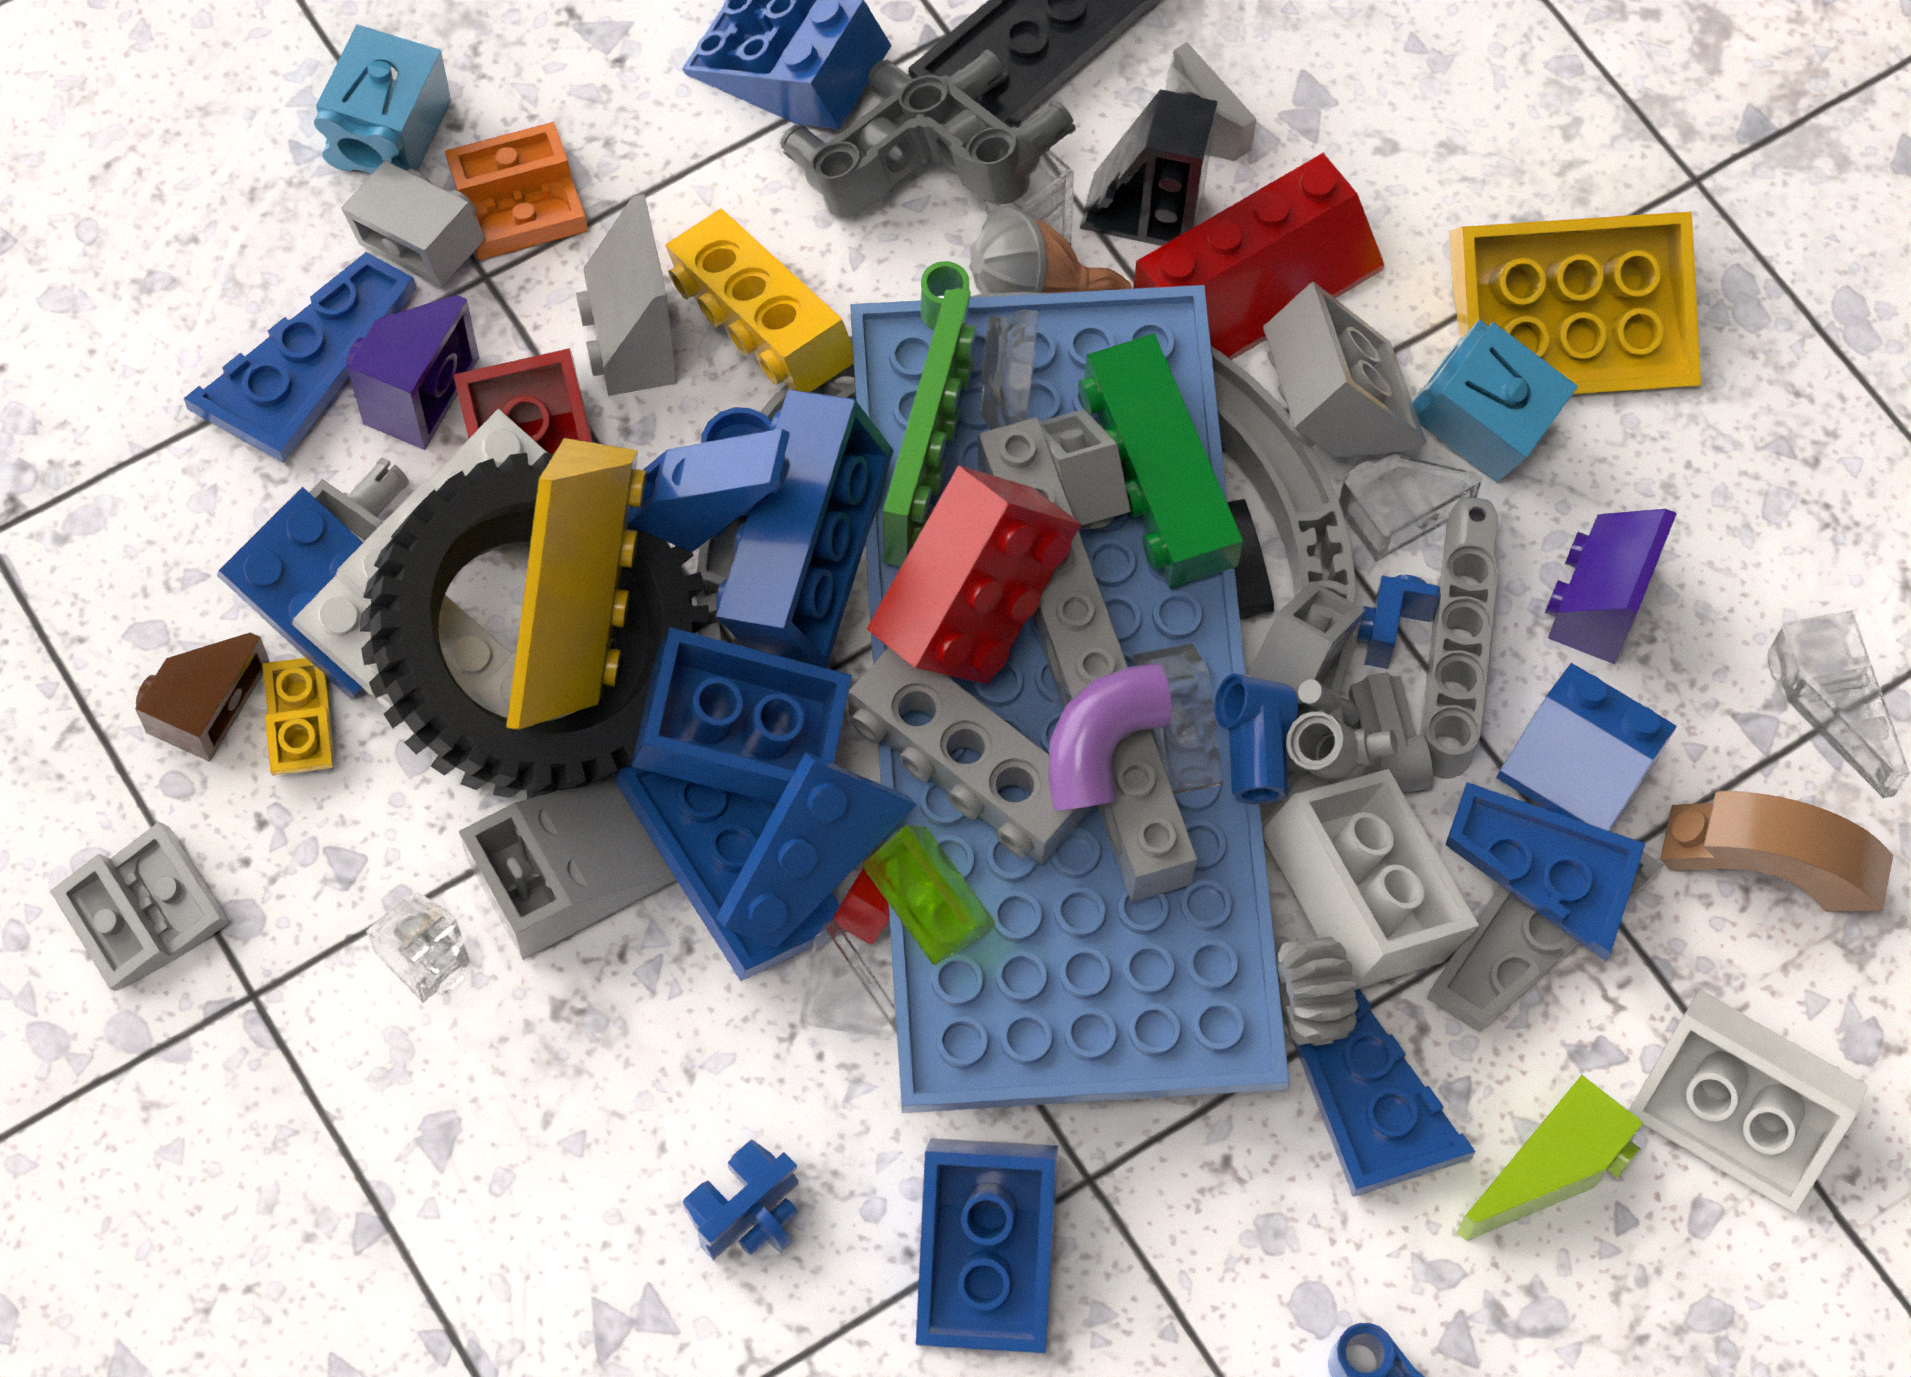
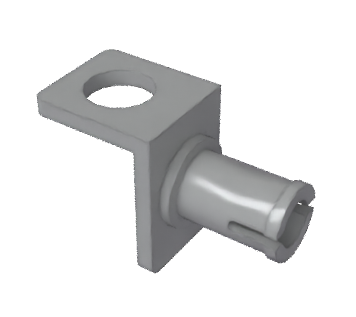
(366, 501)

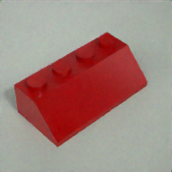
(1268, 252)

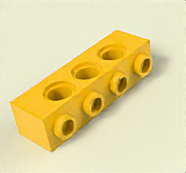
(759, 303)

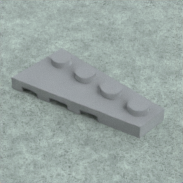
(1508, 955)

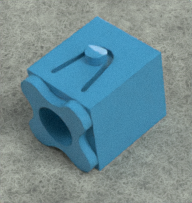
(380, 117)
(1492, 399)

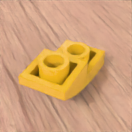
(297, 717)

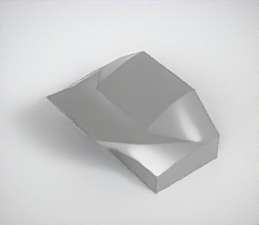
(1233, 121)

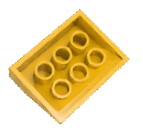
(1588, 295)
(575, 581)

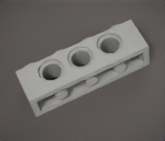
(961, 721)

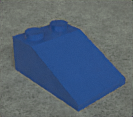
(986, 1245)

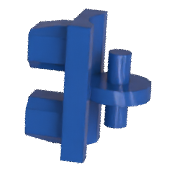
(724, 1221)

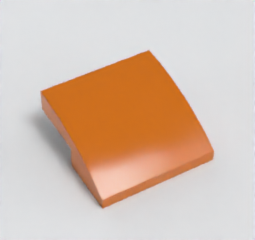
(518, 189)

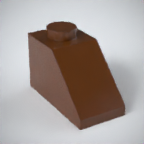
(201, 693)

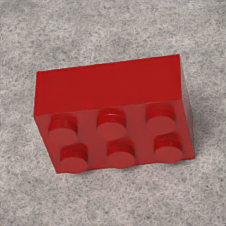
(973, 576)

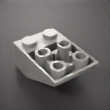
(562, 862)

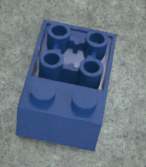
(792, 56)

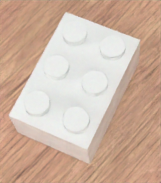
(1369, 877)

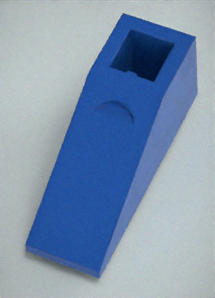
(708, 485)

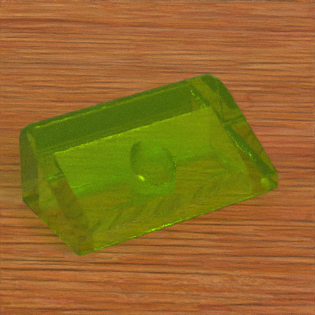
(928, 893)

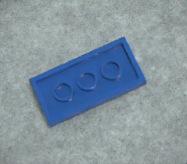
(705, 843)

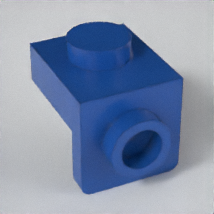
(1396, 598)

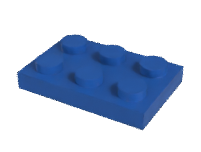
(288, 567)

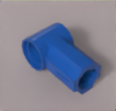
(1257, 720)

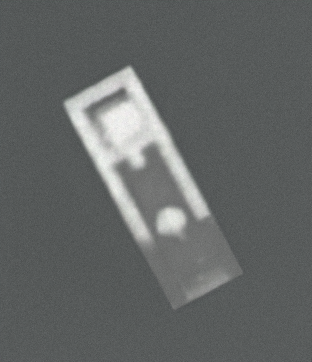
(1838, 694)

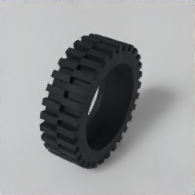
(442, 535)

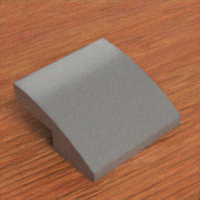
(139, 907)

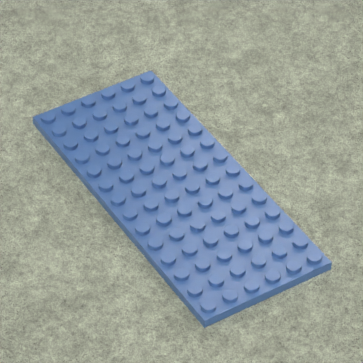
(1074, 980)

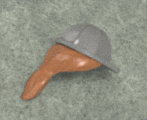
(1031, 256)

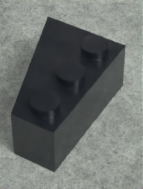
(1155, 173)

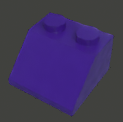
(408, 367)
(1608, 581)

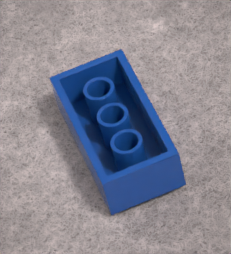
(808, 537)

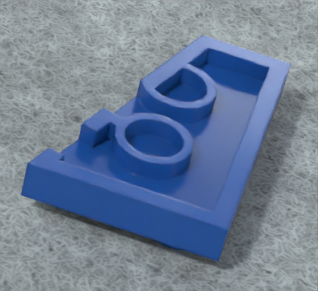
(1550, 862)

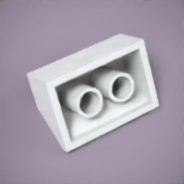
(1748, 1101)

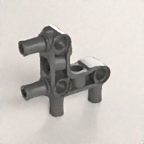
(926, 123)

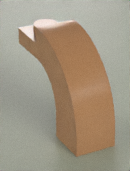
(1784, 838)

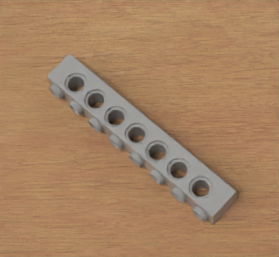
(1082, 647)

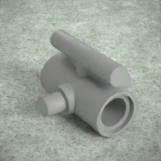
(1326, 743)

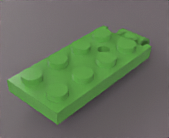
(934, 410)

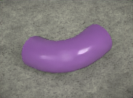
(1092, 727)

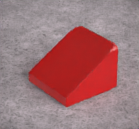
(863, 909)

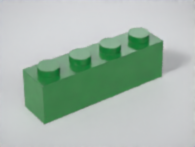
(1161, 461)

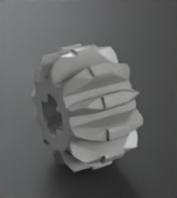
(1316, 990)

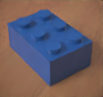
(736, 715)

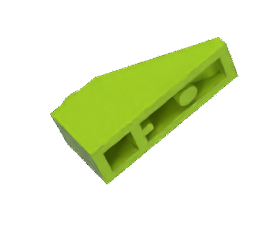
(1561, 1159)

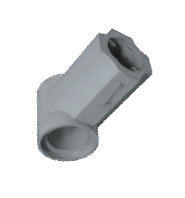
(1386, 708)

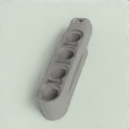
(1469, 552)

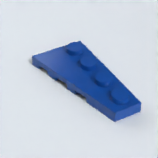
(297, 371)

